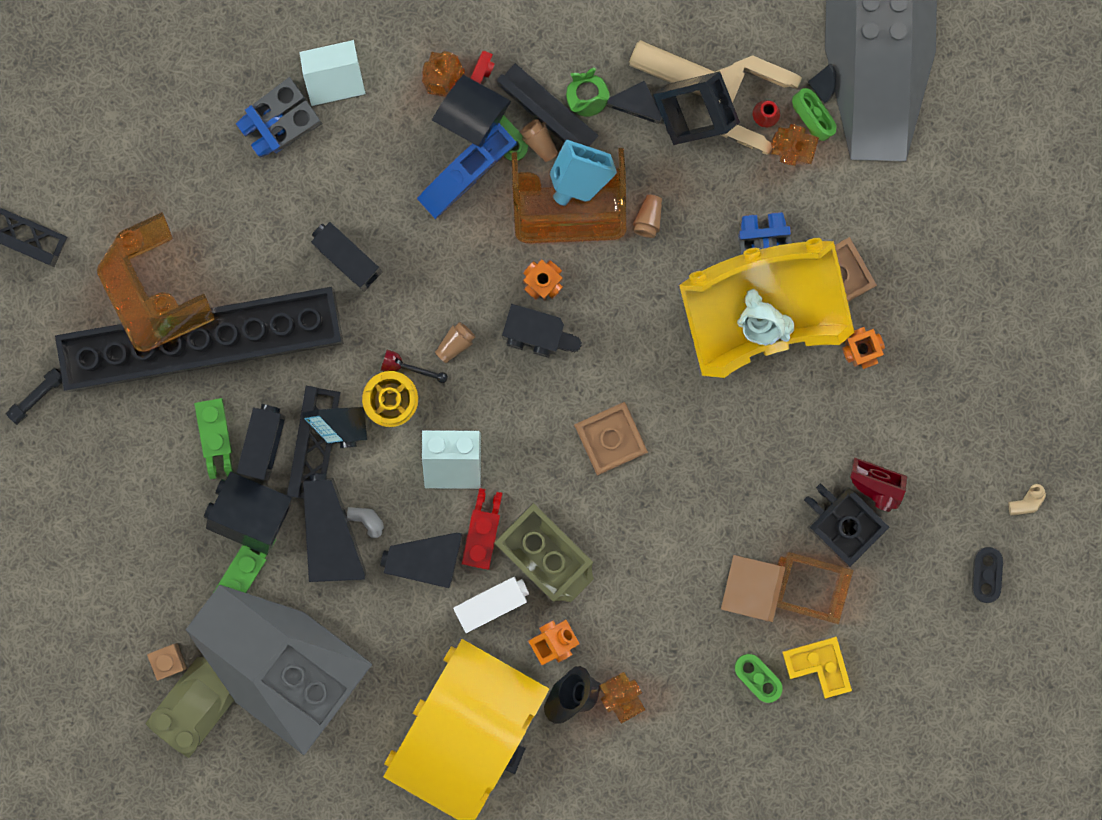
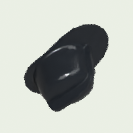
(571, 695)

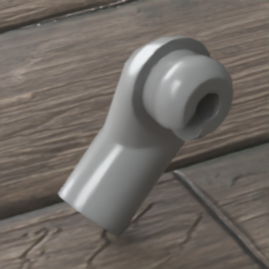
(368, 518)

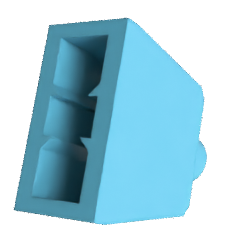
(580, 172)

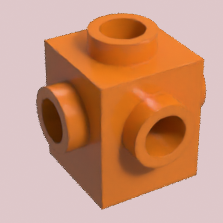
(550, 288)
(874, 348)
(559, 640)

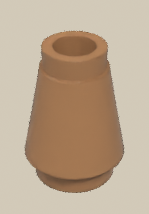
(538, 139)
(648, 219)
(455, 342)

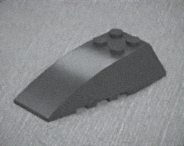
(881, 70)

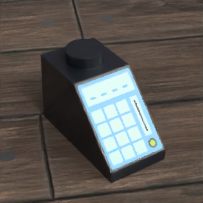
(339, 425)

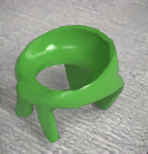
(587, 107)

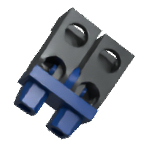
(280, 117)
(753, 237)

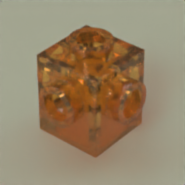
(441, 73)
(794, 145)
(619, 692)

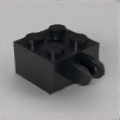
(537, 331)
(828, 525)

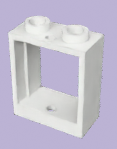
(491, 603)

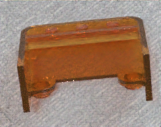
(543, 220)
(152, 319)

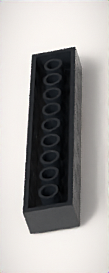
(236, 335)

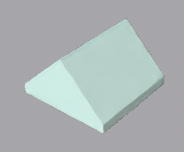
(332, 73)

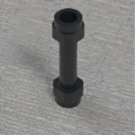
(18, 412)

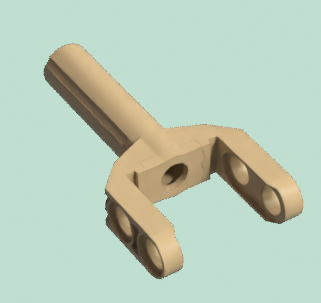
(675, 68)

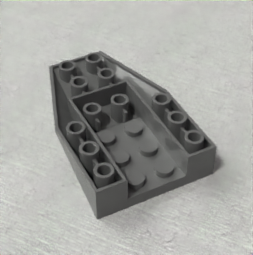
(277, 663)

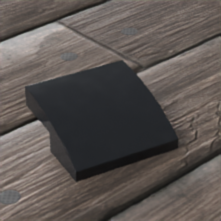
(471, 110)

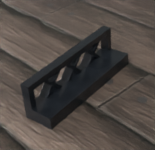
(545, 107)
(24, 247)
(303, 441)

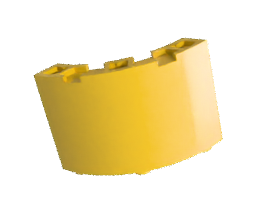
(793, 278)
(465, 732)

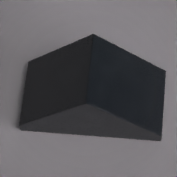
(636, 102)

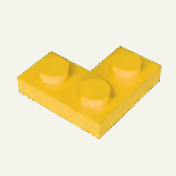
(822, 658)

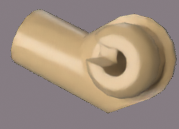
(1030, 503)

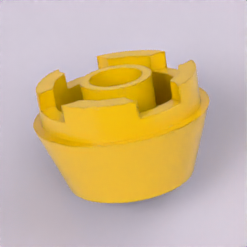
(390, 399)

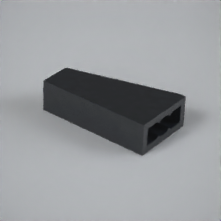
(329, 537)

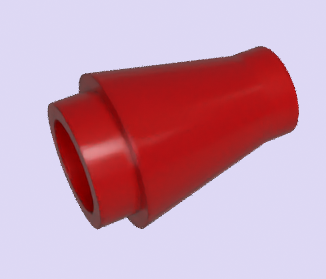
(763, 119)

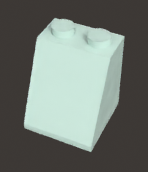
(451, 459)

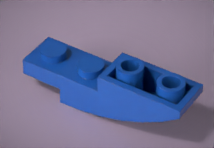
(465, 171)

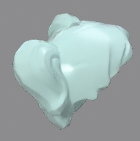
(763, 322)

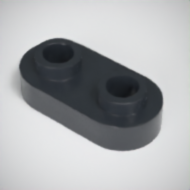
(987, 574)

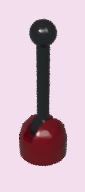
(393, 362)

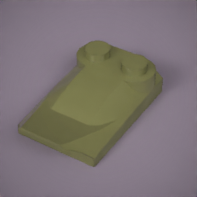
(546, 555)
(191, 708)

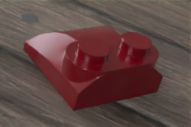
(879, 483)

